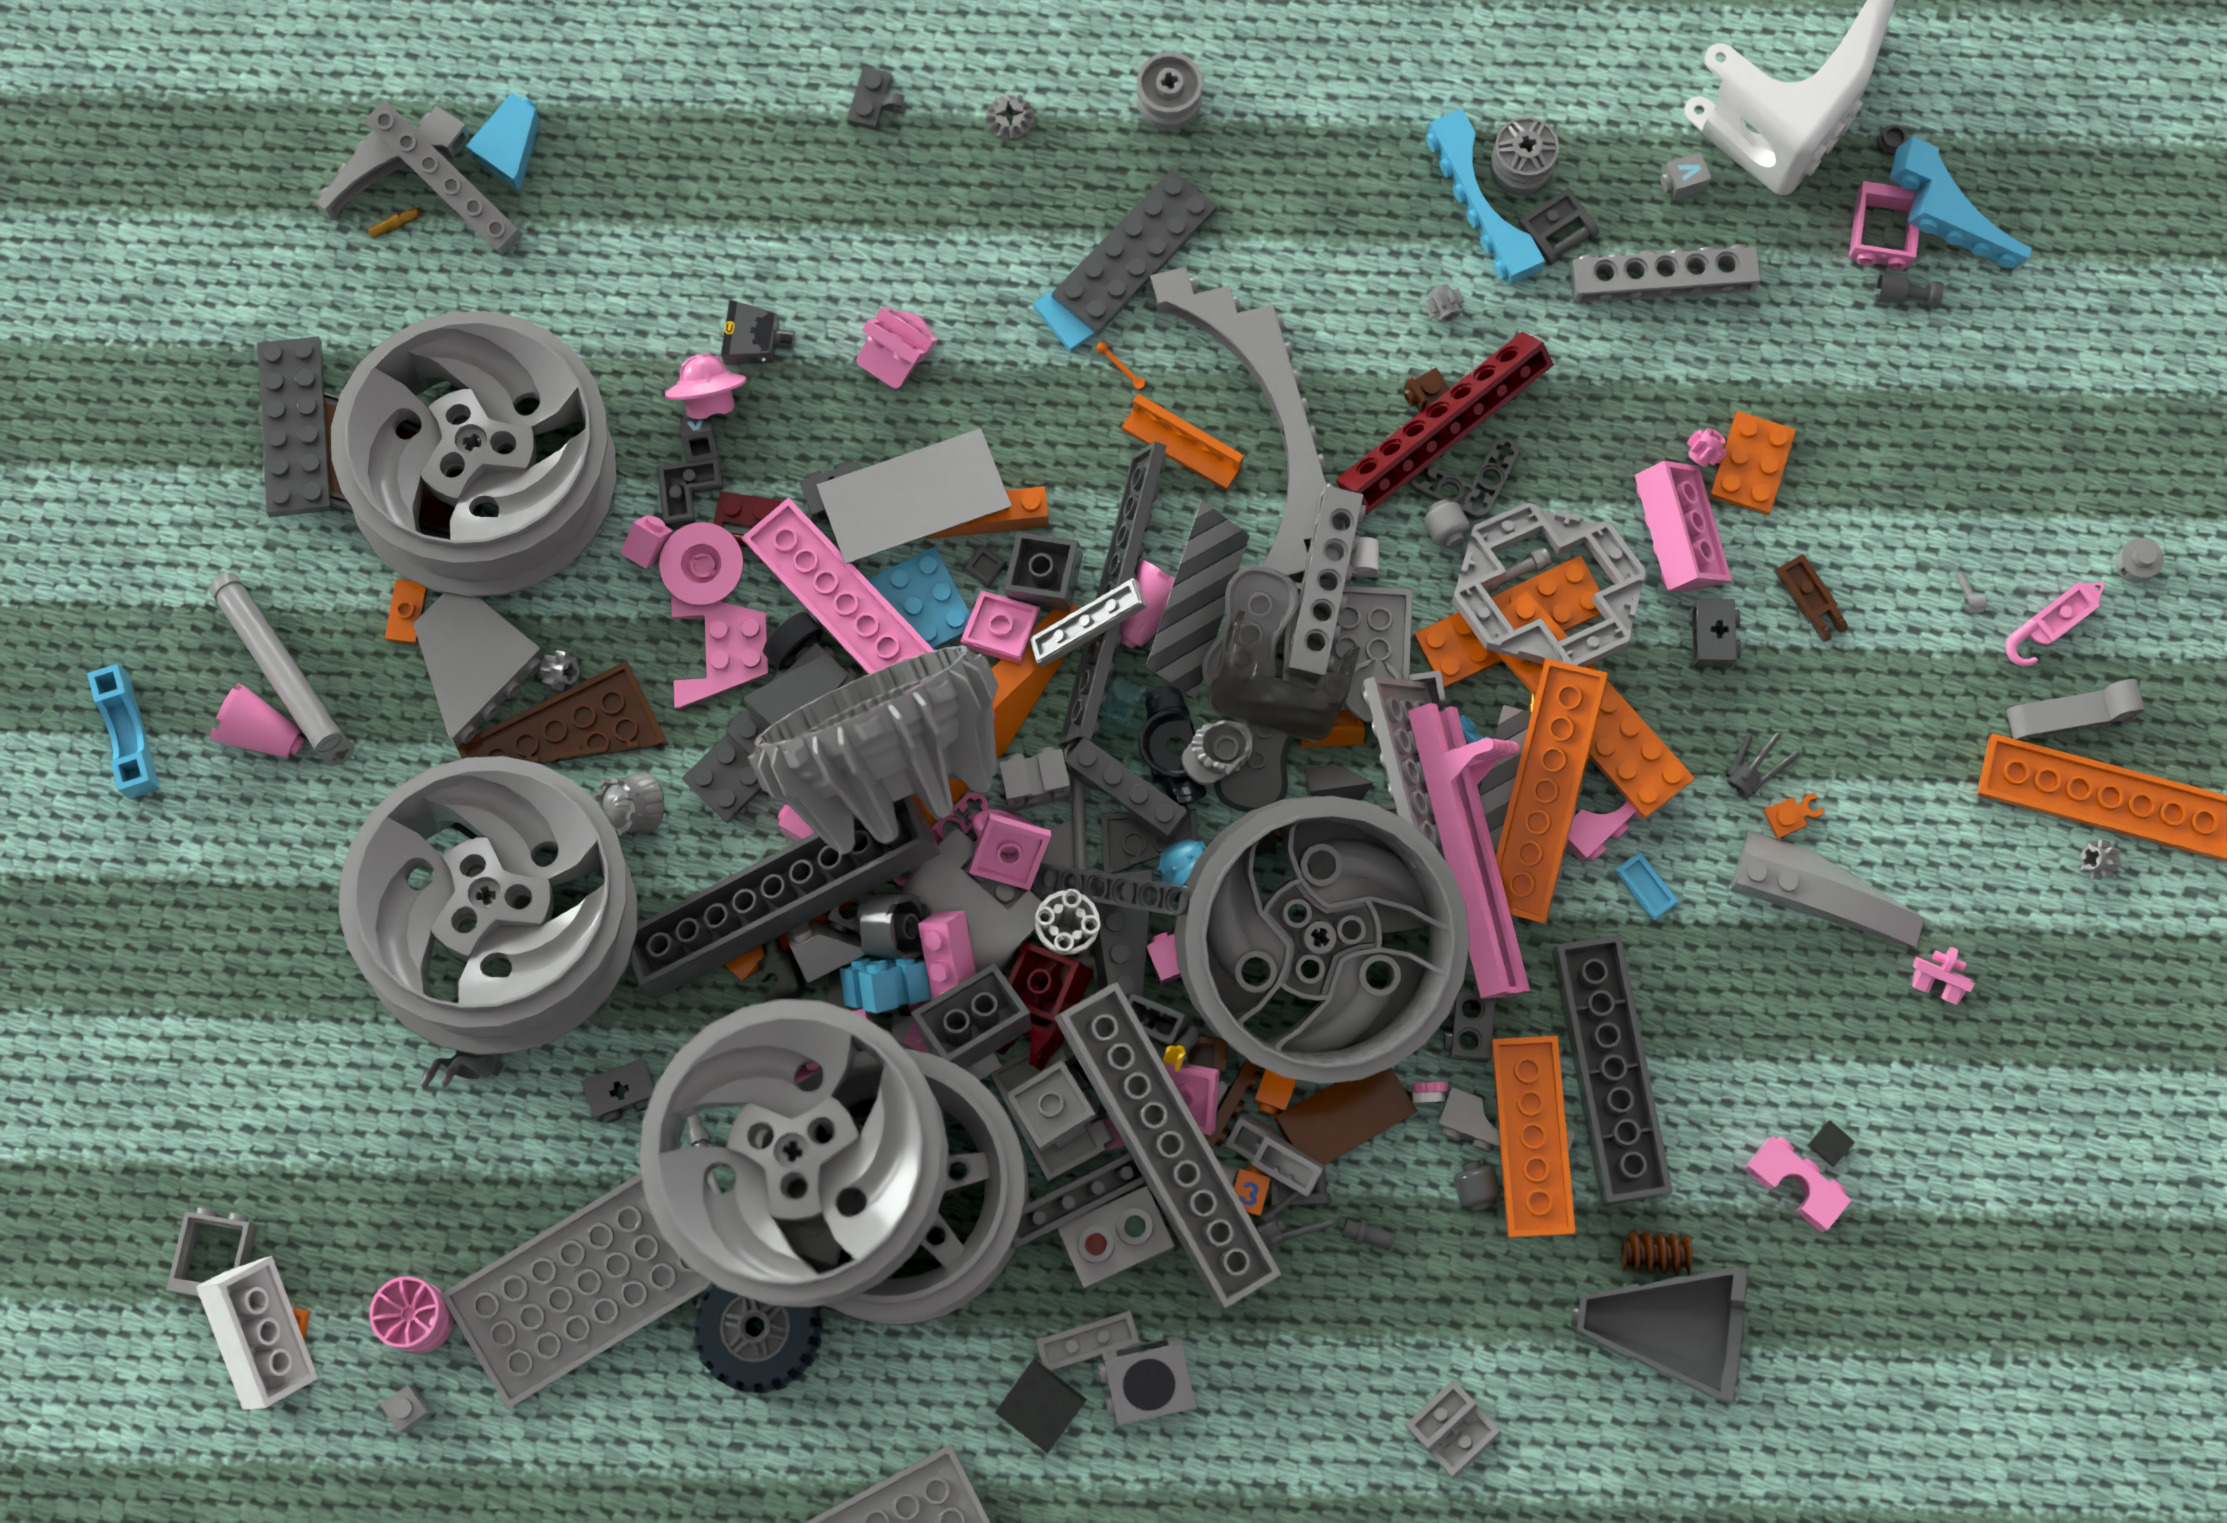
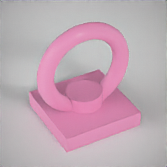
(1007, 847)

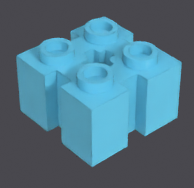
(884, 983)

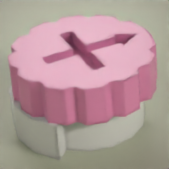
(1429, 1091)

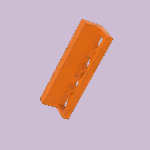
(1184, 442)

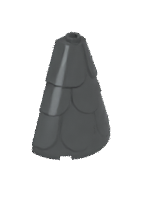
(1675, 1326)

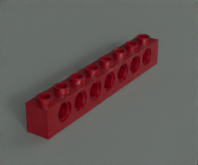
(1447, 420)

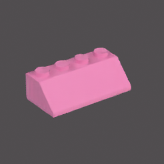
(1682, 527)

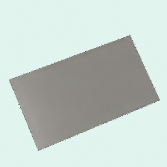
(913, 496)

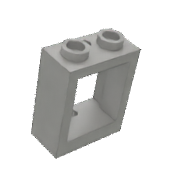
(187, 1238)

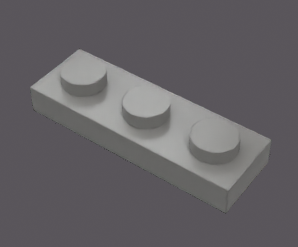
(1087, 1341)

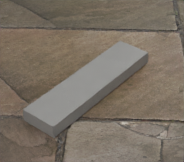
(1088, 622)

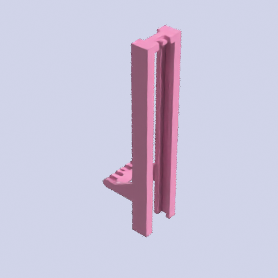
(1452, 778)

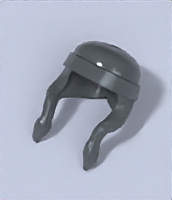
(465, 1066)

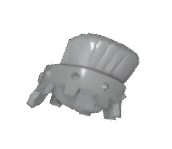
(632, 803)

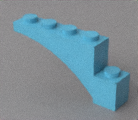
(1945, 211)

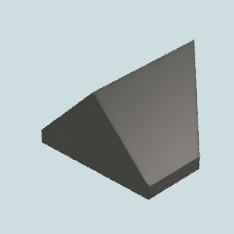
(1335, 781)

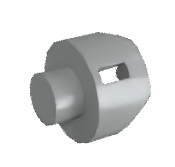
(2139, 560)

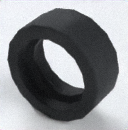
(791, 638)

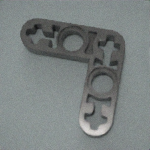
(1467, 491)

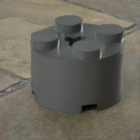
(891, 926)

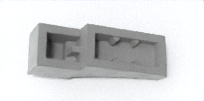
(1274, 1154)

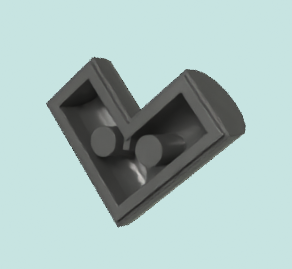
(678, 484)

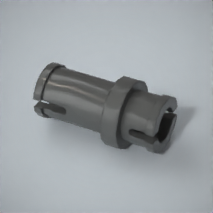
(1367, 1233)

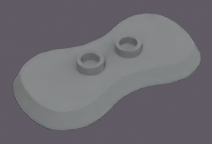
(1269, 606)

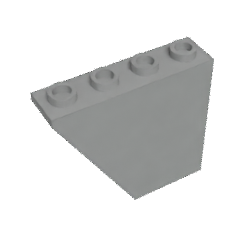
(472, 661)

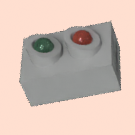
(1115, 1238)

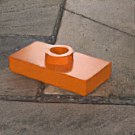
(405, 609)

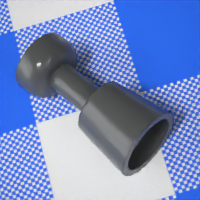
(1898, 289)

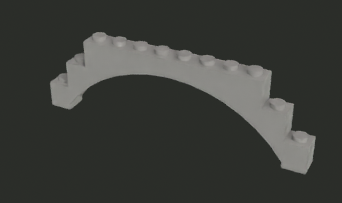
(1259, 346)

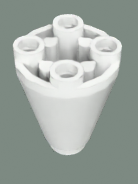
(1067, 922)

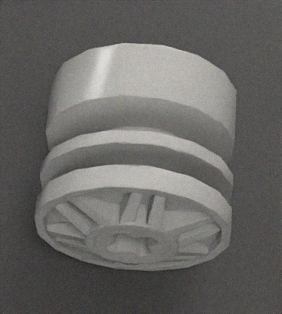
(1524, 156)

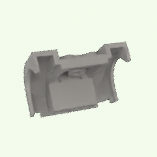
(995, 912)

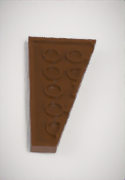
(585, 721)

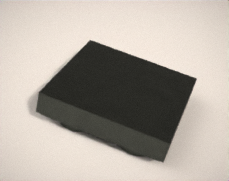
(1040, 1405)

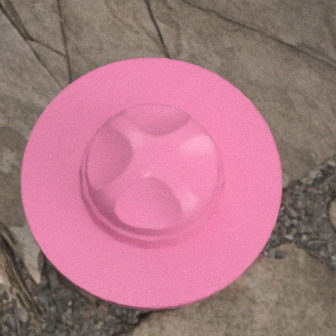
(701, 564)

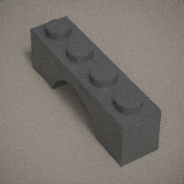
(1140, 798)

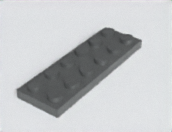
(1134, 251)
(294, 427)

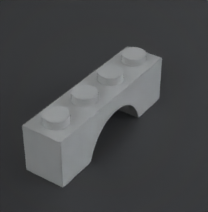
(1465, 1118)

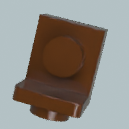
(1424, 389)

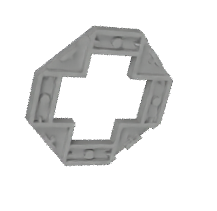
(1535, 640)

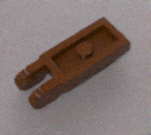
(1811, 596)

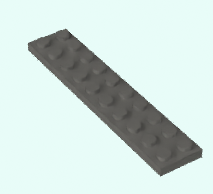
(1120, 563)

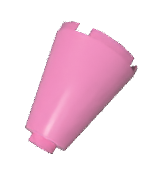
(1156, 591)
(255, 725)

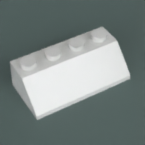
(257, 1333)

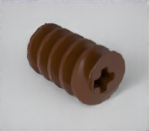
(1656, 1252)

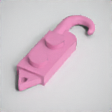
(2055, 619)

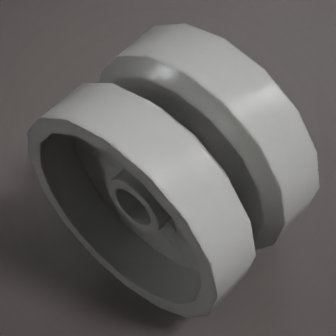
(1169, 90)

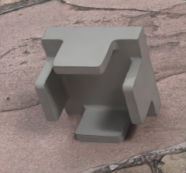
(1052, 1107)

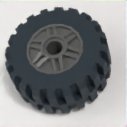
(760, 1361)

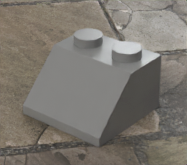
(822, 948)

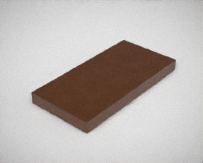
(1345, 1115)

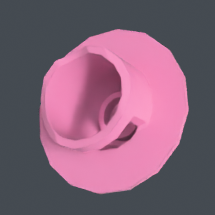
(705, 387)

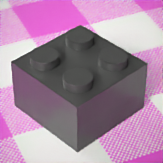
(1043, 571)

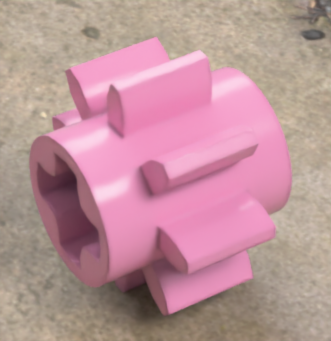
(1706, 447)

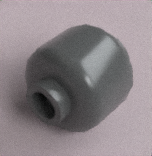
(1477, 1185)

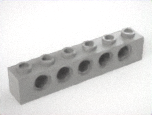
(443, 177)
(1620, 287)
(1348, 508)

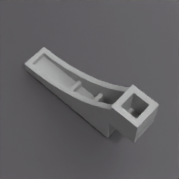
(375, 160)

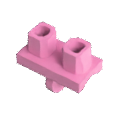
(1955, 983)

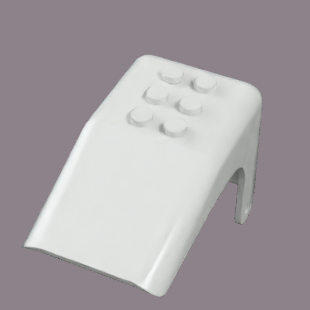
(1793, 118)

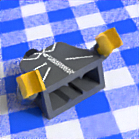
(1166, 1029)

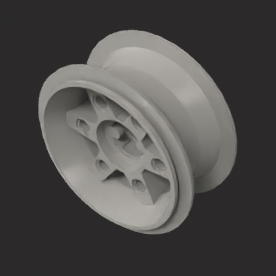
(998, 1166)

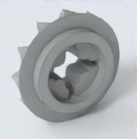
(1000, 126)

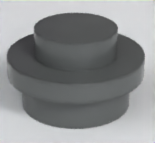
(1891, 138)

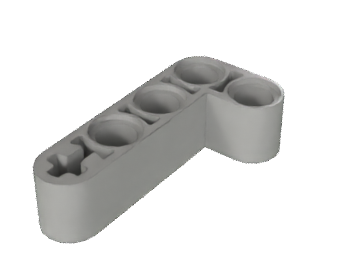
(2068, 714)

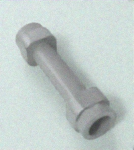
(1537, 560)

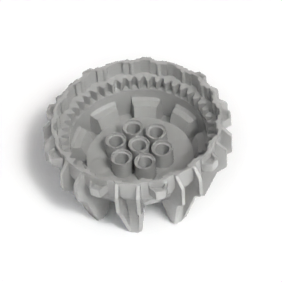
(883, 742)

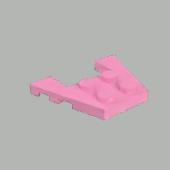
(733, 650)

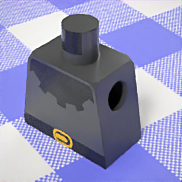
(752, 335)

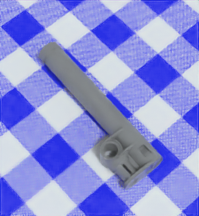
(281, 670)

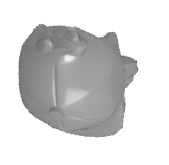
(1217, 751)

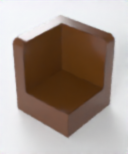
(1210, 1053)

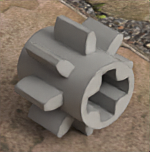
(1444, 303)
(559, 670)
(2100, 859)

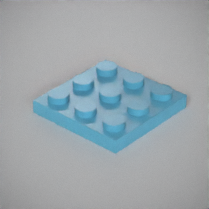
(925, 597)

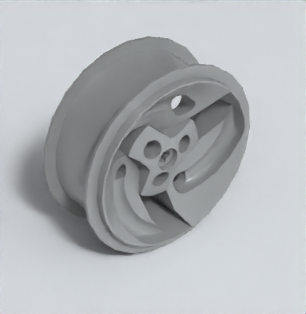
(544, 508)
(558, 965)
(1352, 1026)
(754, 1063)

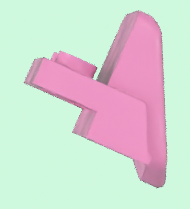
(895, 345)

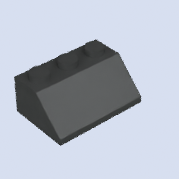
(973, 1018)

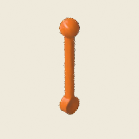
(1138, 382)

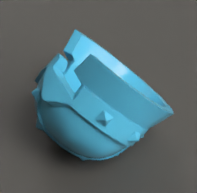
(1178, 861)

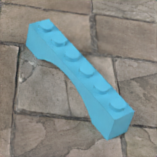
(1511, 248)

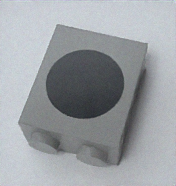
(1147, 1380)

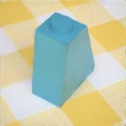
(507, 140)

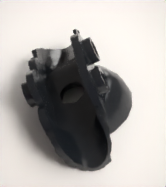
(1168, 719)

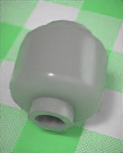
(1446, 523)

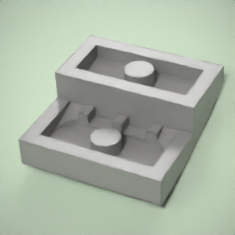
(1453, 1429)

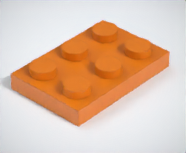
(1753, 463)

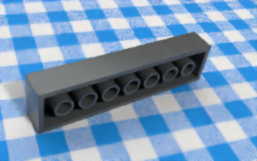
(1611, 1070)

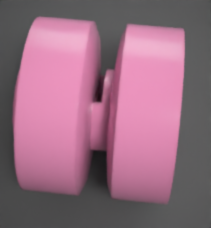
(411, 1315)

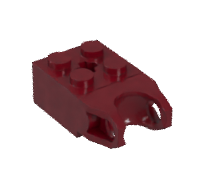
(1066, 985)

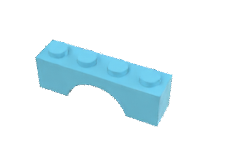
(132, 757)

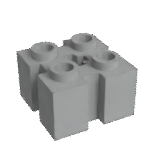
(1035, 779)

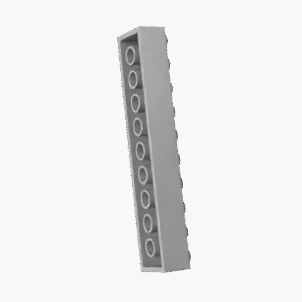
(1167, 1146)

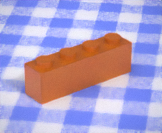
(1027, 512)

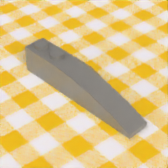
(1819, 888)

